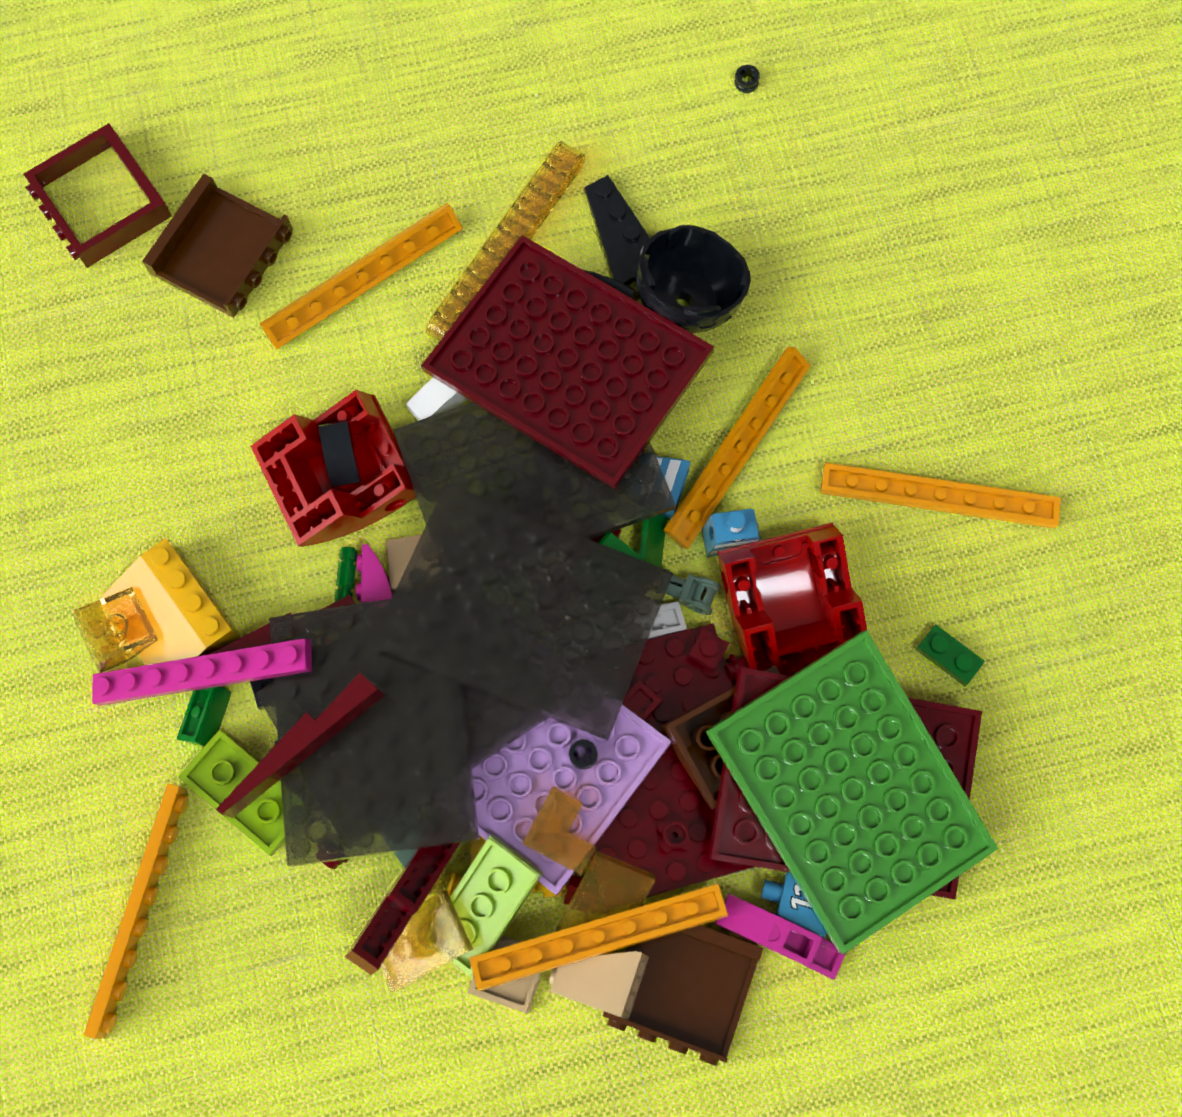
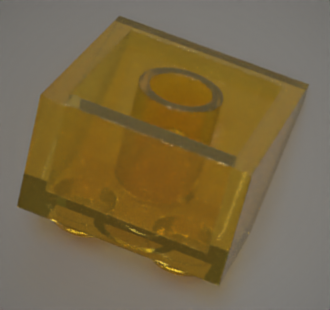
(114, 629)

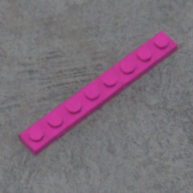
(202, 672)

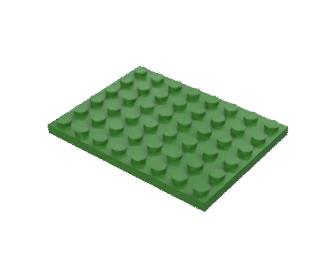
(852, 791)

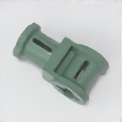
(691, 591)

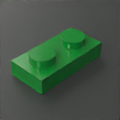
(950, 655)

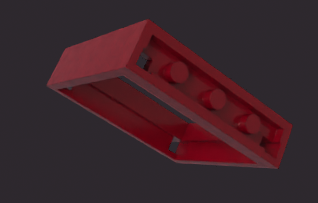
(117, 234)

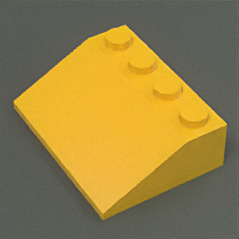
(175, 605)

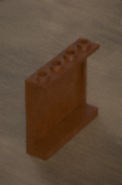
(217, 247)
(692, 991)

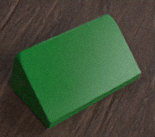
(653, 540)
(204, 715)

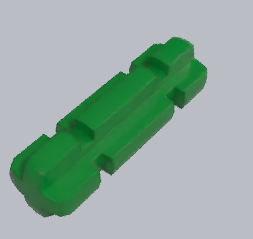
(345, 572)

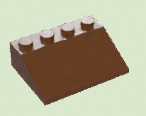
(695, 747)

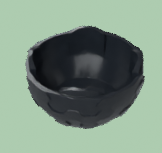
(696, 268)

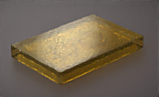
(606, 890)
(427, 942)

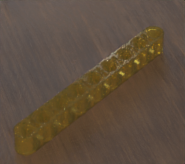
(521, 219)

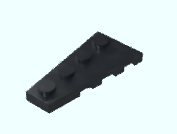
(617, 229)

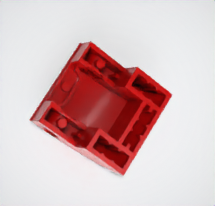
(299, 479)
(791, 597)

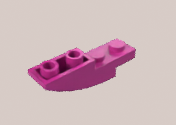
(374, 580)
(781, 936)

